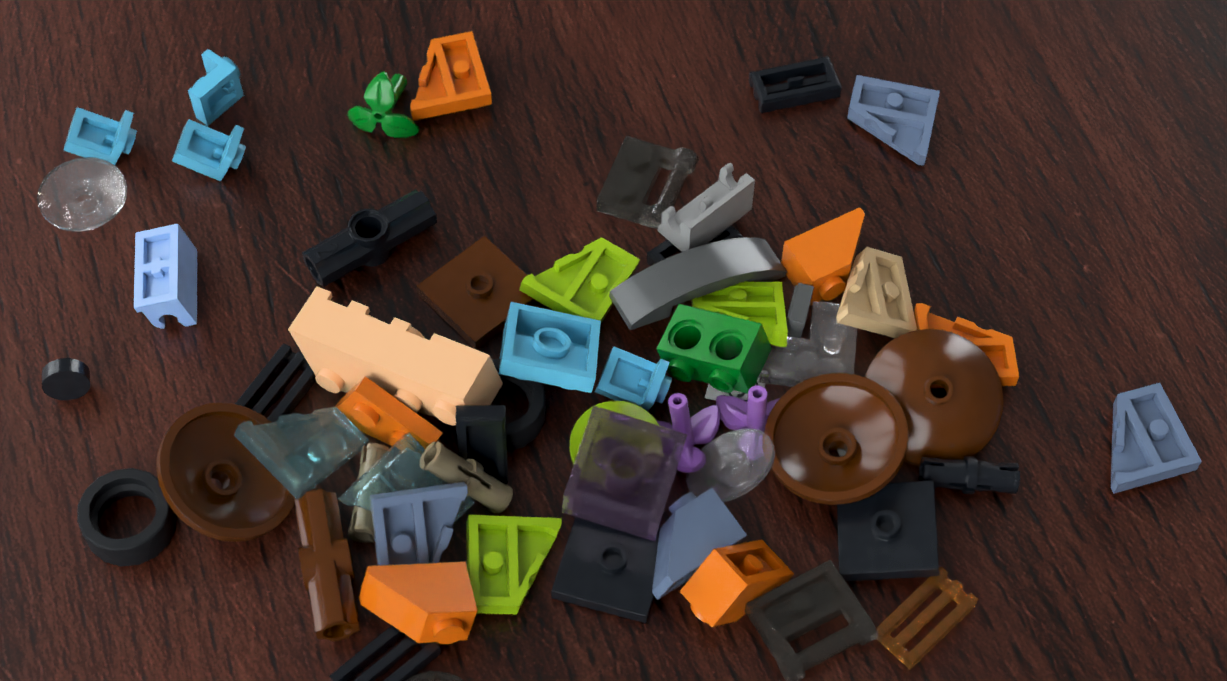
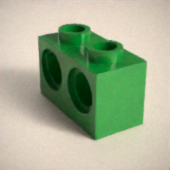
(715, 341)

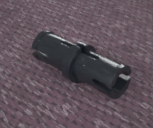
(970, 474)

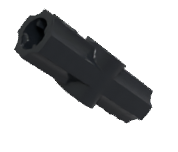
(354, 248)

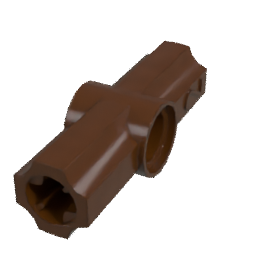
(327, 565)

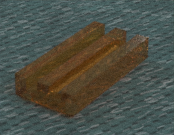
(951, 591)

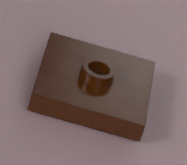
(475, 291)

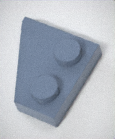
(895, 114)
(1148, 440)
(415, 523)

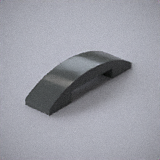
(692, 274)

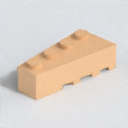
(419, 372)

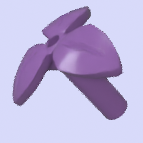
(739, 414)
(700, 430)

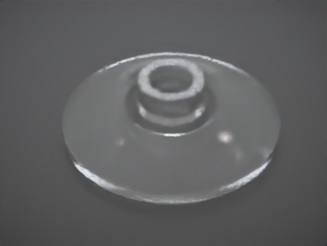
(80, 181)
(733, 464)

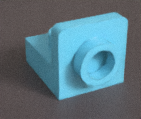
(217, 89)

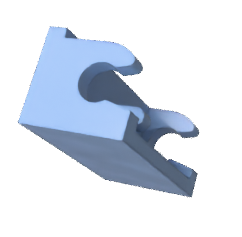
(165, 275)

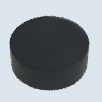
(65, 379)

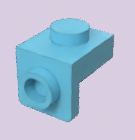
(100, 136)
(209, 150)
(634, 379)

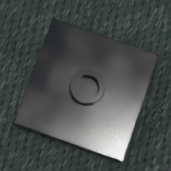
(890, 534)
(607, 571)

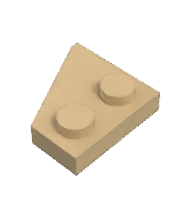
(877, 295)

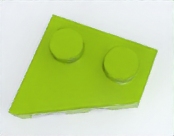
(583, 281)
(753, 302)
(506, 558)

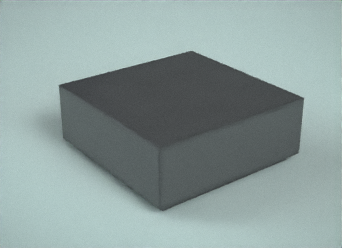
(798, 309)

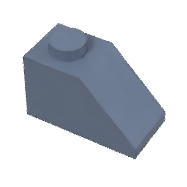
(690, 536)

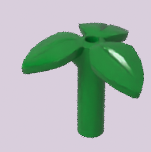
(382, 97)

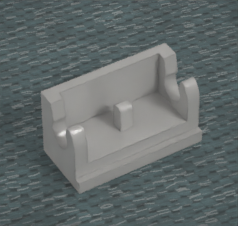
(709, 212)

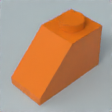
(824, 255)
(732, 579)
(422, 599)

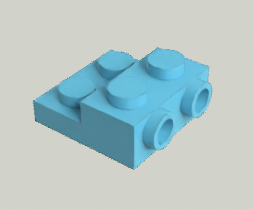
(550, 347)

